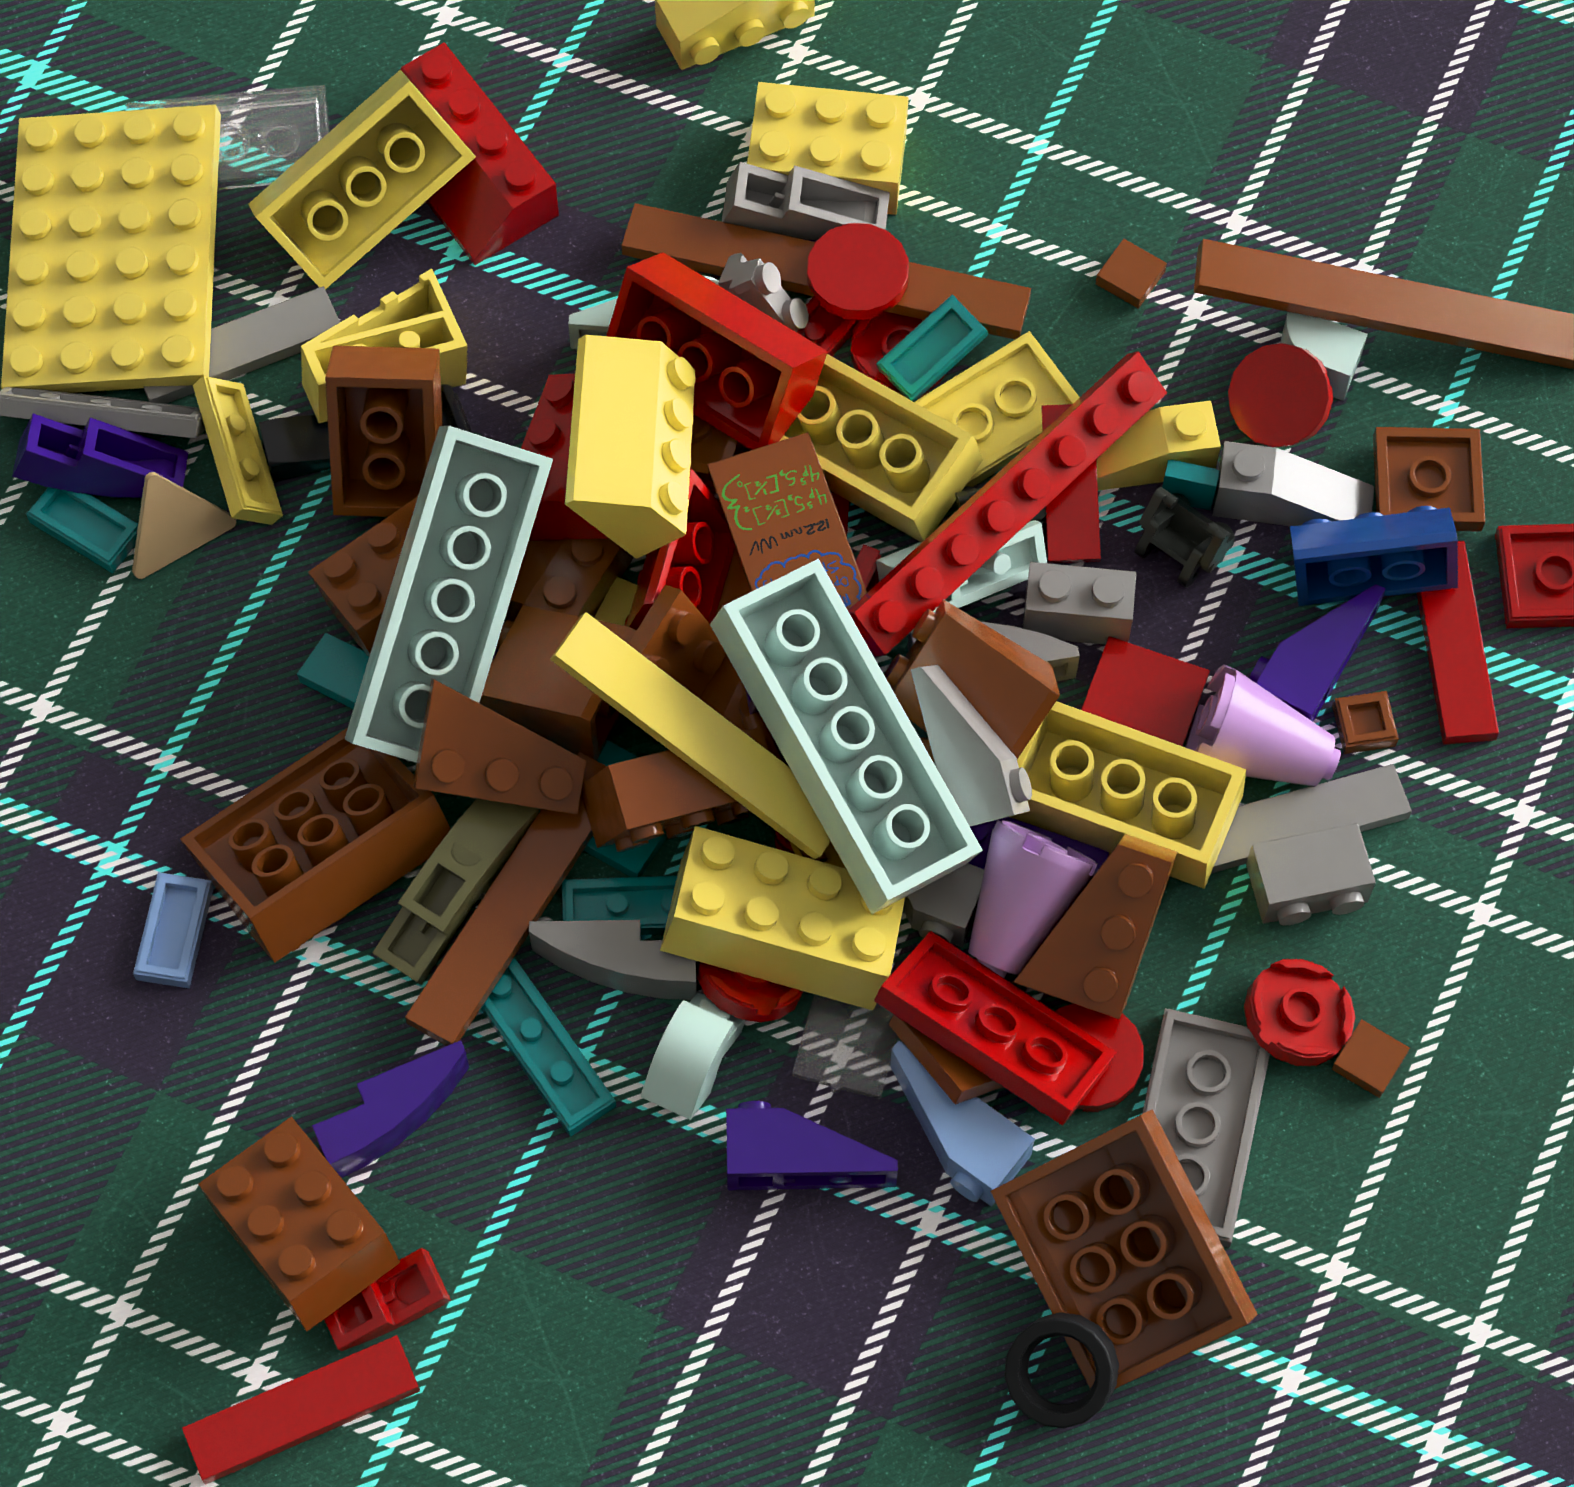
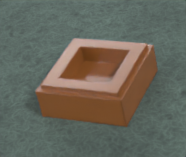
(1131, 273)
(1365, 722)
(1370, 1058)

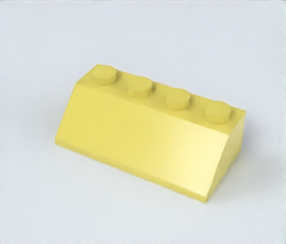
(361, 180)
(631, 441)

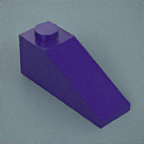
(1313, 659)
(786, 1151)

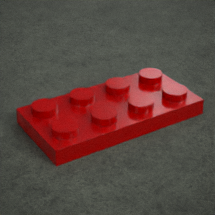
(995, 1027)

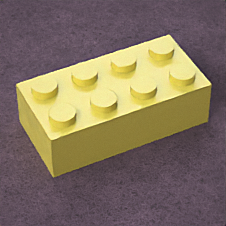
(885, 450)
(1113, 781)
(779, 919)

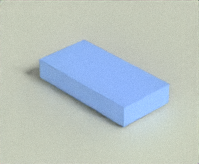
(173, 930)

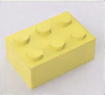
(831, 133)

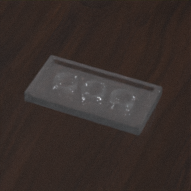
(260, 130)

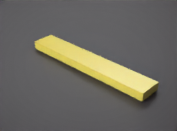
(691, 730)

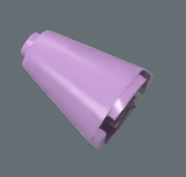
(1260, 733)
(1023, 895)

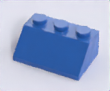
(1395, 551)

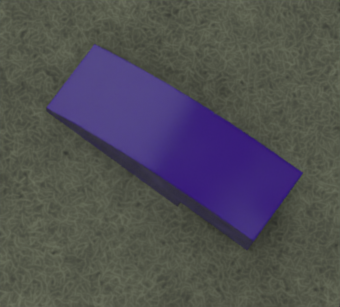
(95, 459)
(391, 1109)

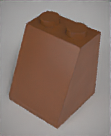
(995, 674)
(540, 693)

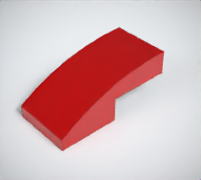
(389, 1302)

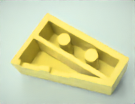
(407, 320)

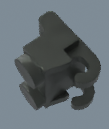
(1183, 535)

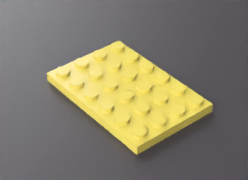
(112, 250)

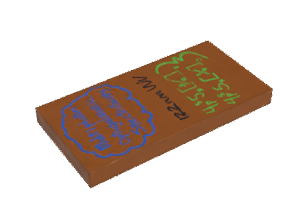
(784, 515)

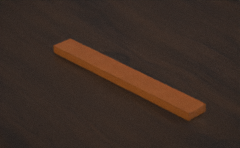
(708, 244)
(1384, 303)

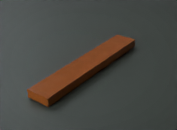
(502, 921)

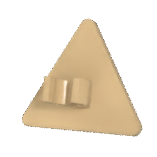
(173, 524)

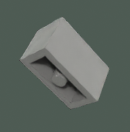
(1079, 602)
(1310, 874)

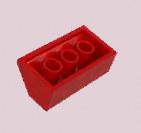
(504, 187)
(746, 364)

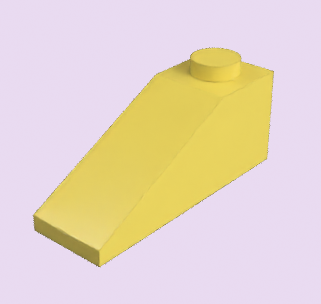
(1162, 434)

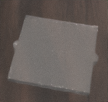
(846, 1047)

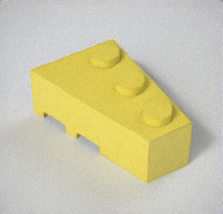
(706, 28)

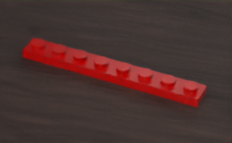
(1006, 503)

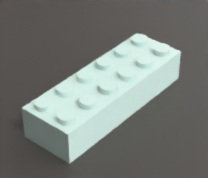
(448, 585)
(845, 736)

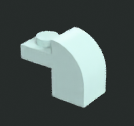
(1331, 343)
(690, 1056)

